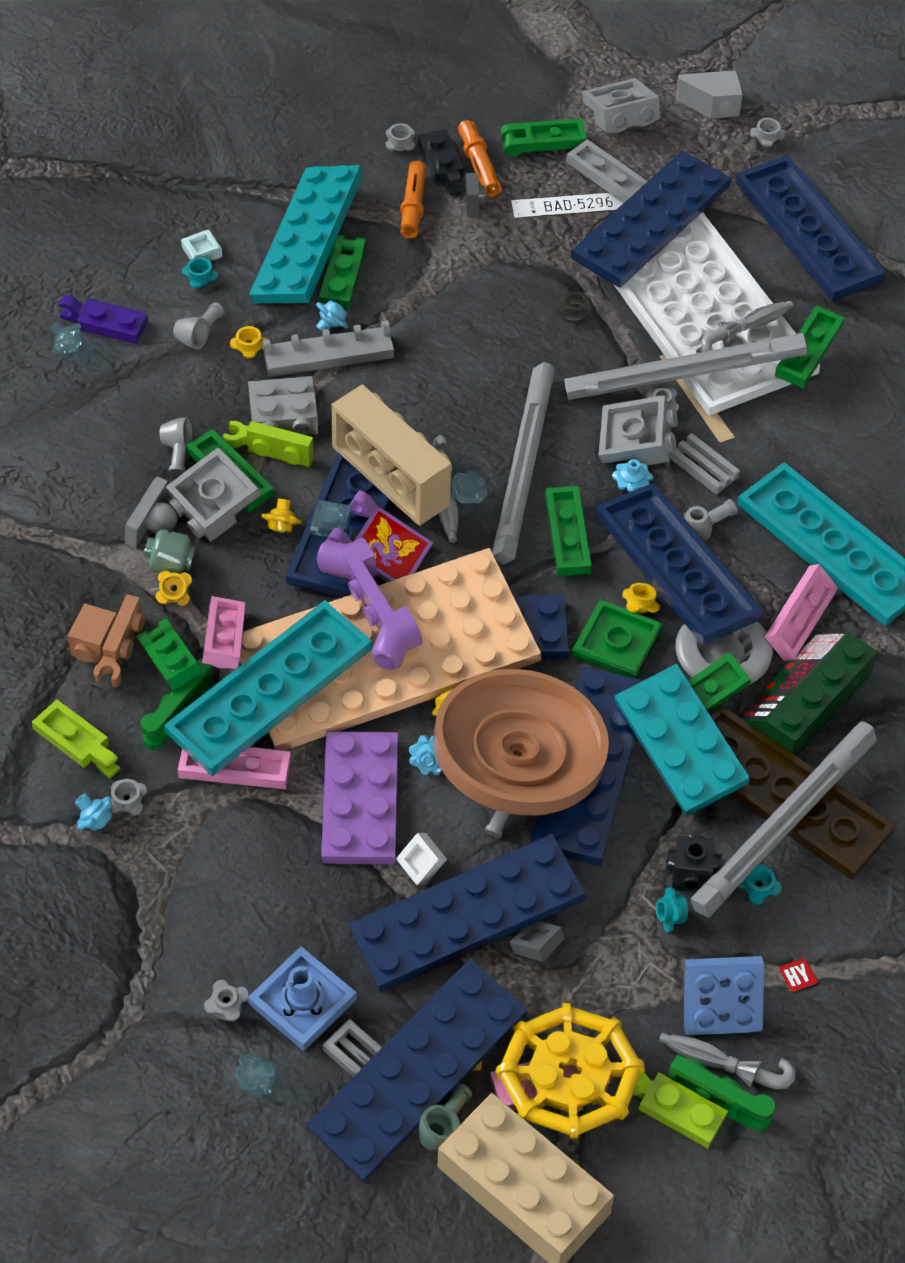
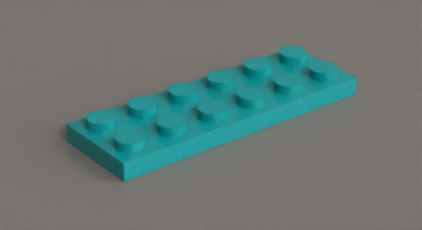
(306, 235)
(830, 537)
(268, 687)

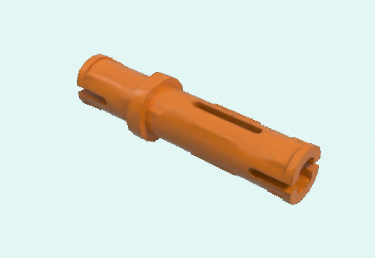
(475, 149)
(412, 207)

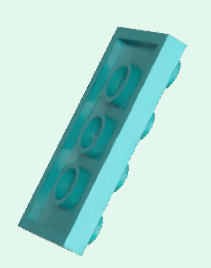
(681, 740)

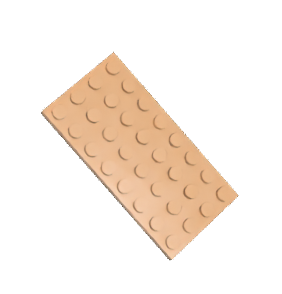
(465, 628)

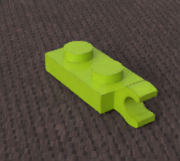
(272, 442)
(76, 738)
(680, 1108)

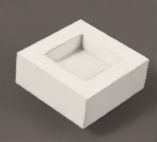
(421, 859)

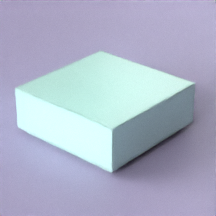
(202, 245)

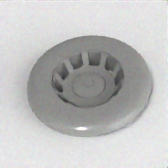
(755, 662)

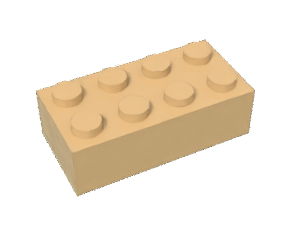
(391, 454)
(524, 1181)

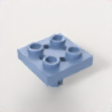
(725, 984)
(301, 986)

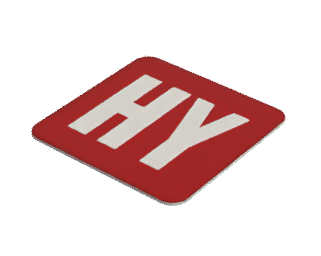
(797, 975)

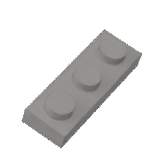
(605, 170)

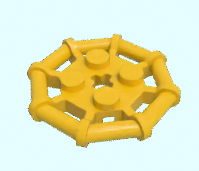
(570, 1049)

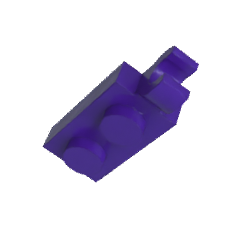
(104, 318)

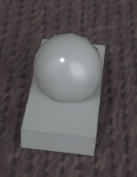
(150, 514)

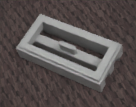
(708, 461)
(340, 1057)

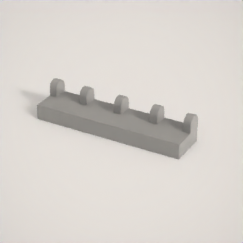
(328, 350)

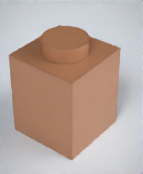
(90, 633)

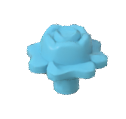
(331, 316)
(632, 475)
(424, 756)
(94, 812)

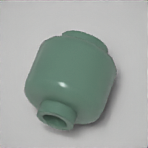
(169, 552)

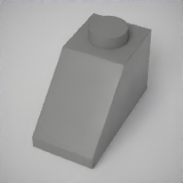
(711, 93)

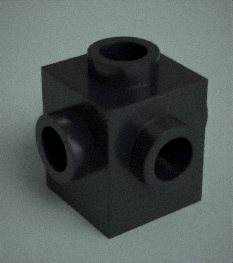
(692, 862)

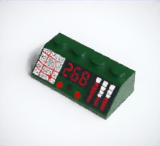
(810, 689)

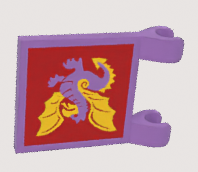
(395, 545)

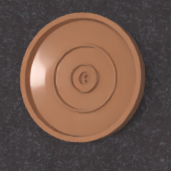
(520, 742)

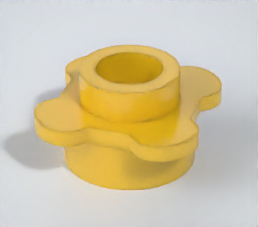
(247, 341)
(169, 579)
(641, 598)

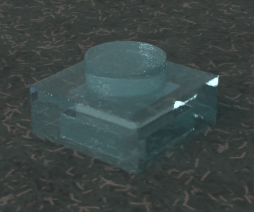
(330, 516)

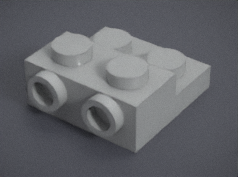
(622, 105)
(285, 404)
(638, 431)
(211, 495)

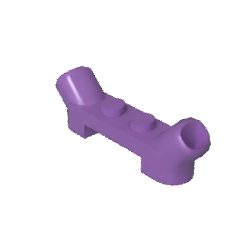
(397, 628)

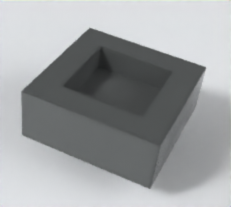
(473, 194)
(537, 941)

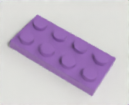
(360, 798)

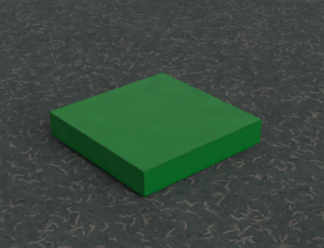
(617, 640)

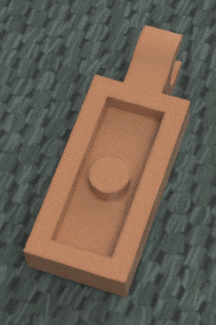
(120, 640)

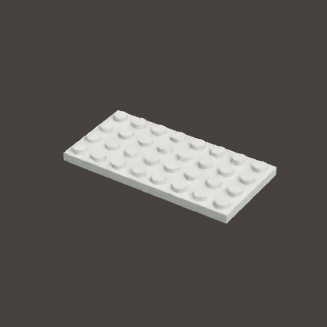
(686, 295)

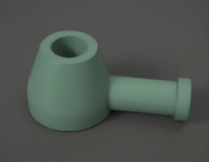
(441, 1121)

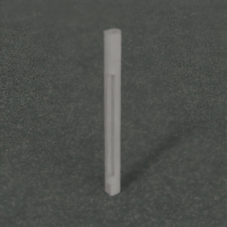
(686, 366)
(523, 463)
(783, 820)

